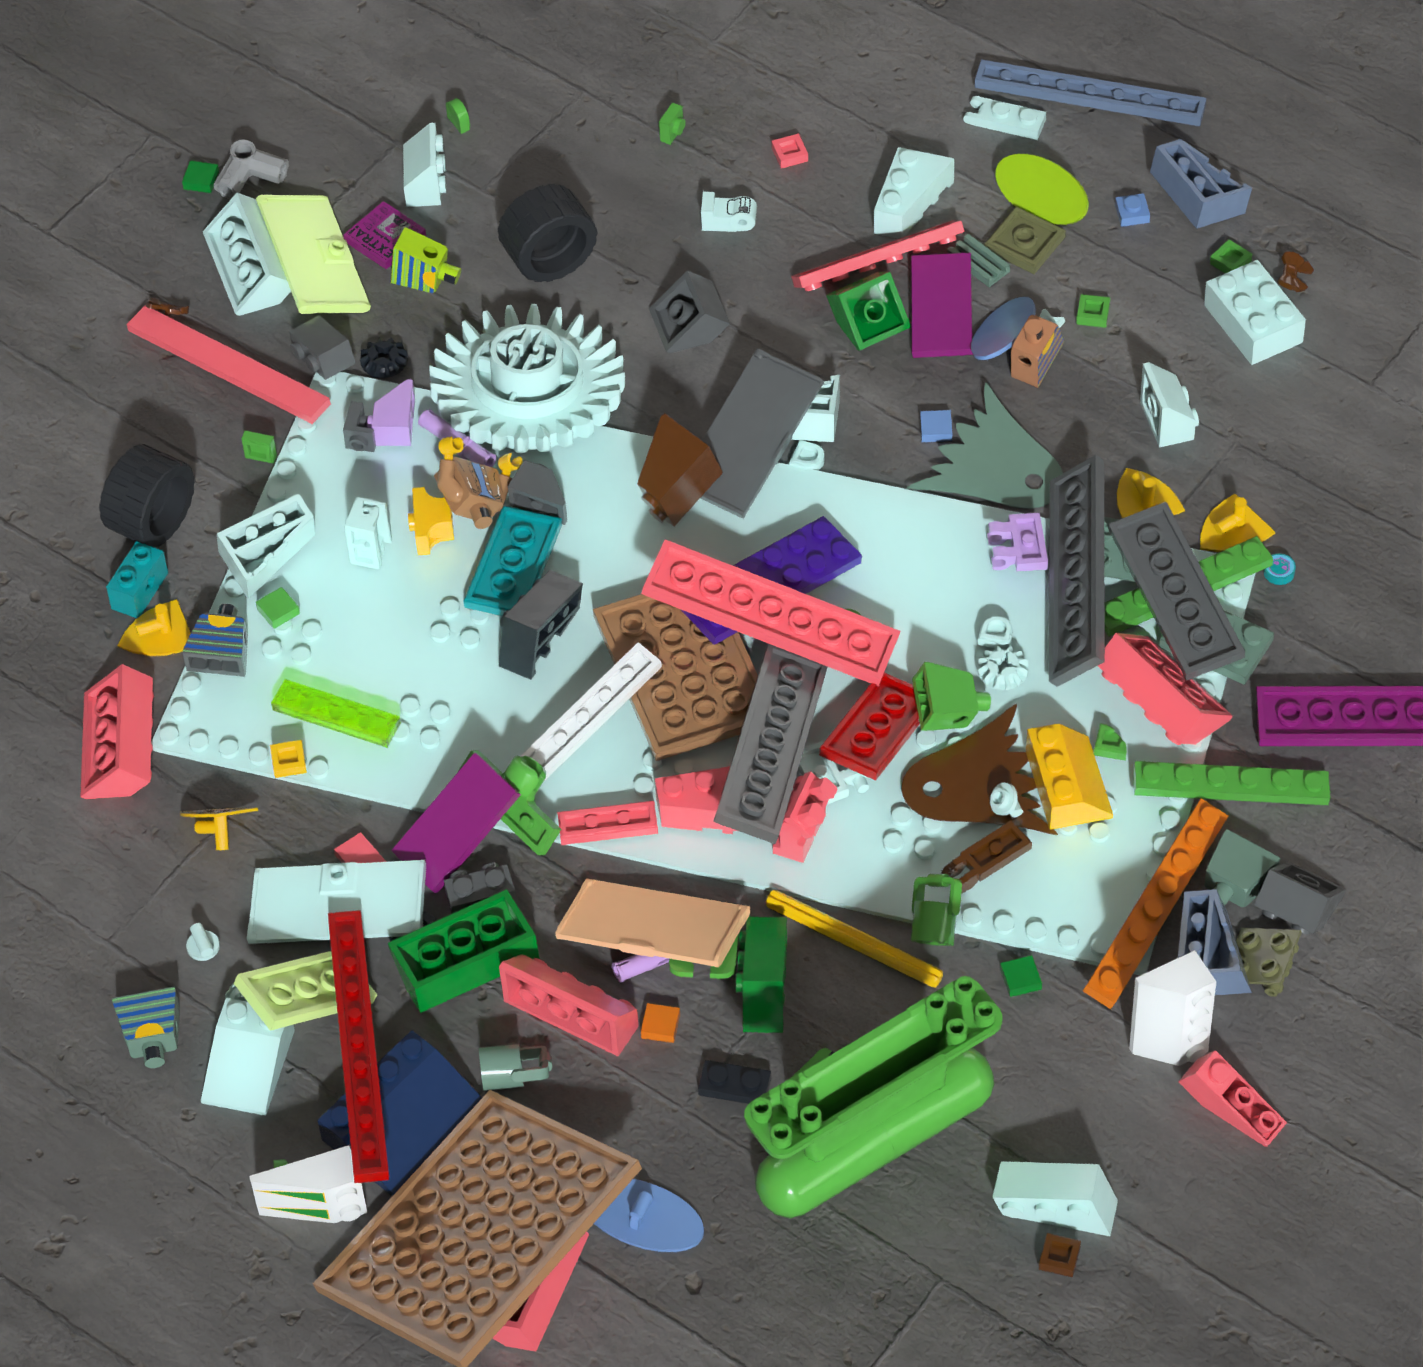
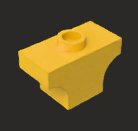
(430, 520)

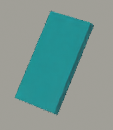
(512, 559)

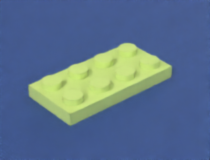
(292, 990)

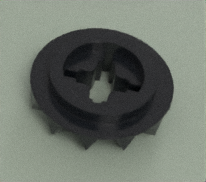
(381, 366)

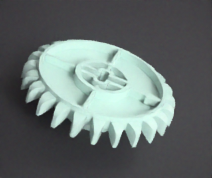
(527, 381)

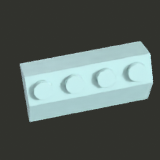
(246, 256)

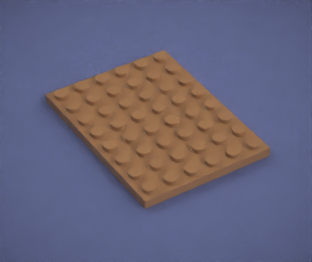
(477, 1228)

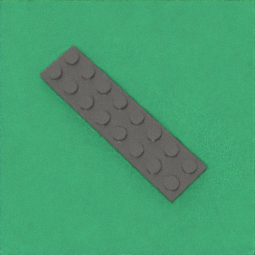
(1076, 571)
(770, 744)

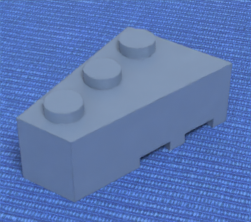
(1197, 186)
(1210, 933)

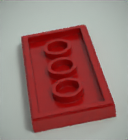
(874, 728)

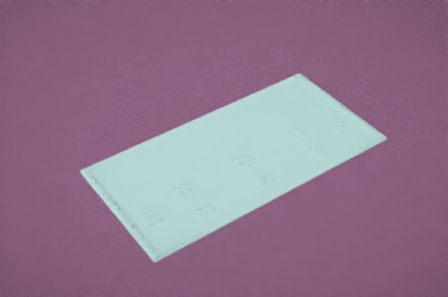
(416, 652)

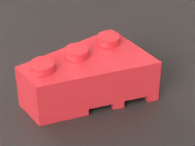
(691, 799)

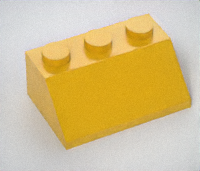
(1066, 776)

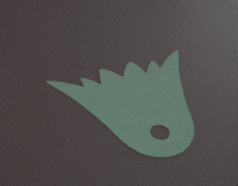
(994, 461)

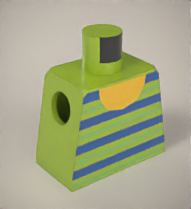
(421, 263)

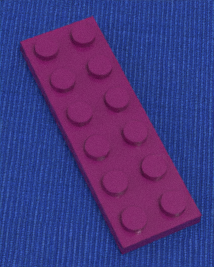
(1340, 715)

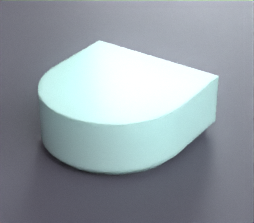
(807, 456)
(995, 631)

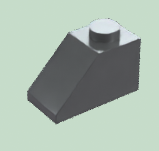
(537, 491)

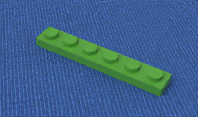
(1219, 570)
(1231, 783)

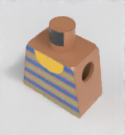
(1039, 343)

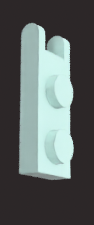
(1006, 117)

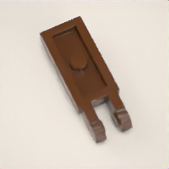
(989, 855)

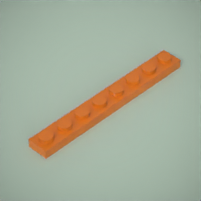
(1155, 904)

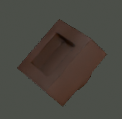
(1059, 1255)

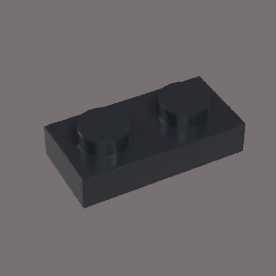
(733, 1082)

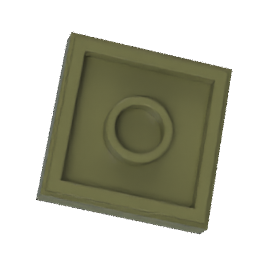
(1025, 240)

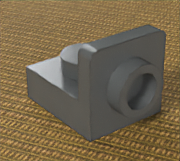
(355, 430)

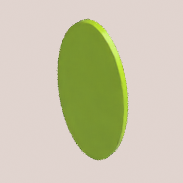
(1042, 188)

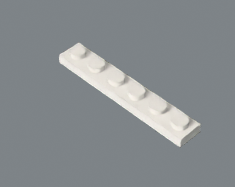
(594, 708)

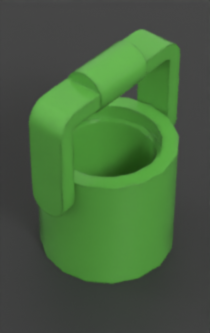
(935, 921)

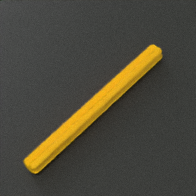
(854, 938)

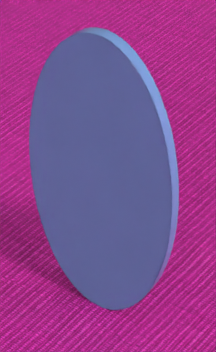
(1001, 328)
(652, 1219)

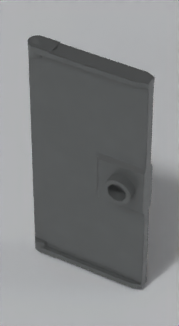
(756, 428)

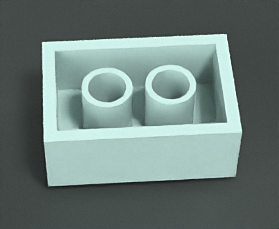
(1254, 312)

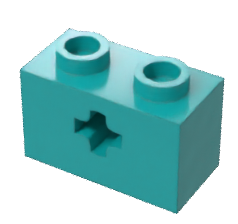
(137, 580)

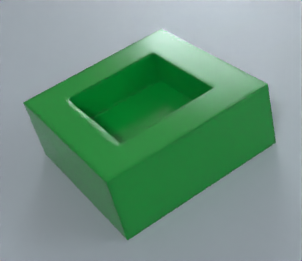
(200, 176)
(1020, 976)

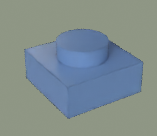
(1132, 210)

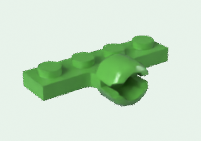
(524, 815)

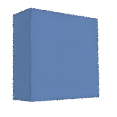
(936, 426)

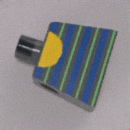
(218, 643)

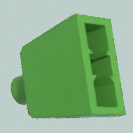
(947, 697)

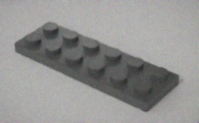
(1176, 591)

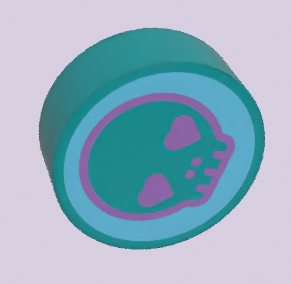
(1281, 571)

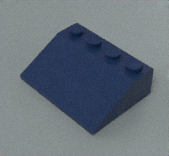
(420, 1107)

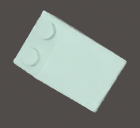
(244, 1060)

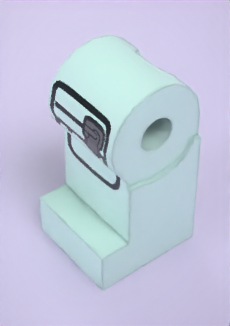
(727, 213)

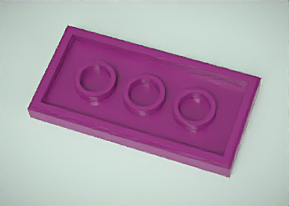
(941, 305)
(457, 820)

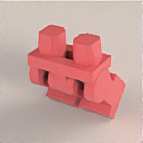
(803, 816)

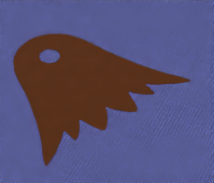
(969, 775)

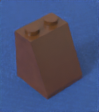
(676, 471)

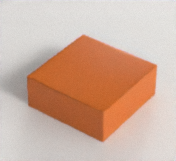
(660, 1023)

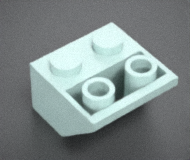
(424, 168)

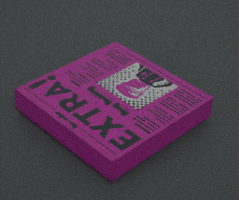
(379, 232)

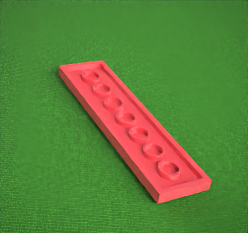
(771, 612)

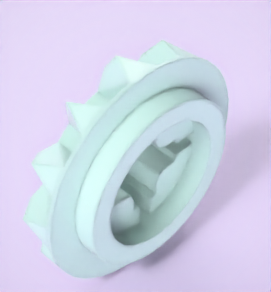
(1011, 676)

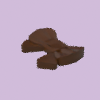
(1292, 264)
(169, 309)

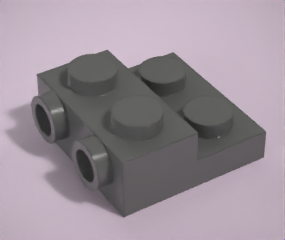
(467, 889)

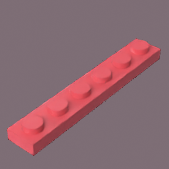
(889, 251)

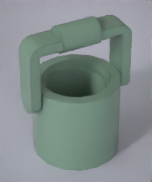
(503, 1065)

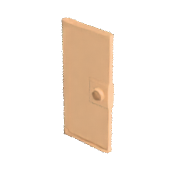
(652, 922)

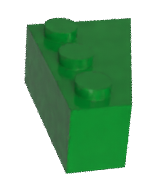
(763, 973)

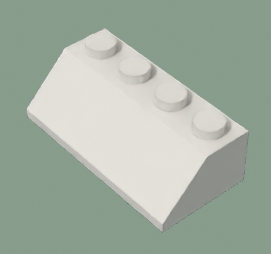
(1173, 1011)

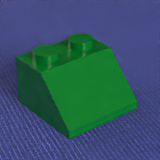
(869, 310)

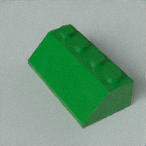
(462, 950)

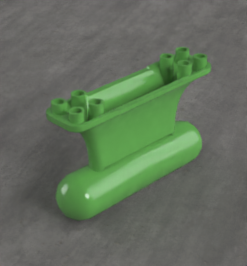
(874, 1099)

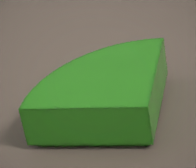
(1109, 744)

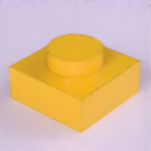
(288, 758)

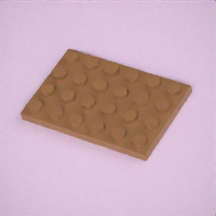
(700, 687)

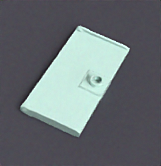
(296, 900)

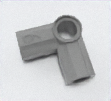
(246, 162)

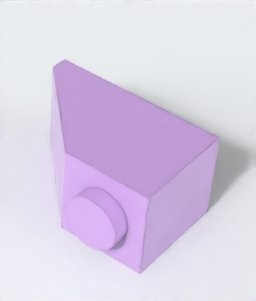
(394, 416)

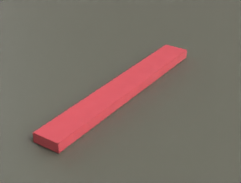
(229, 364)

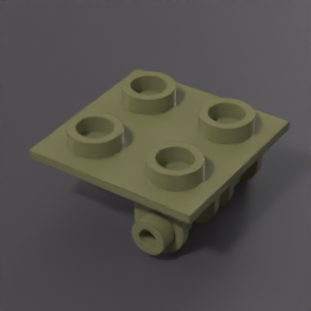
(1268, 956)

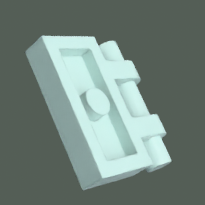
(826, 768)

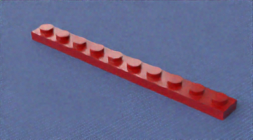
(358, 1047)

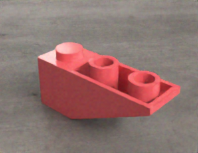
(1231, 1098)

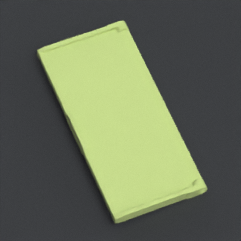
(313, 254)

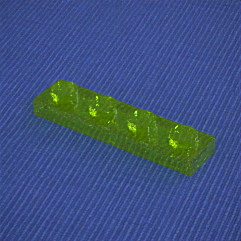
(336, 713)

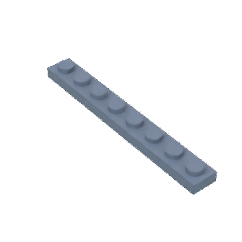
(1090, 92)

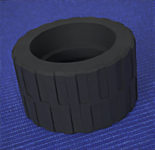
(526, 237)
(146, 495)

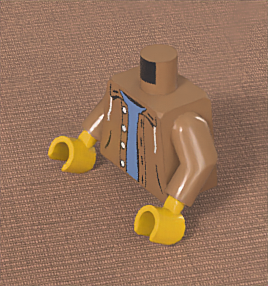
(473, 488)

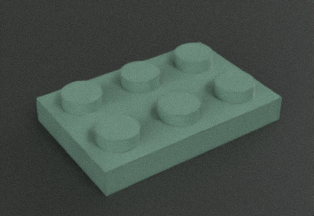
(1255, 643)

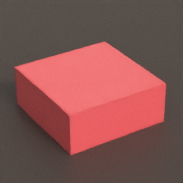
(789, 151)

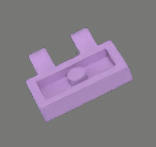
(1027, 542)

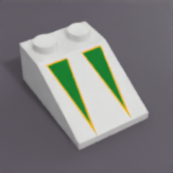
(311, 1189)

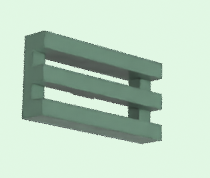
(982, 258)

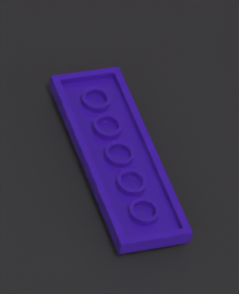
(796, 561)

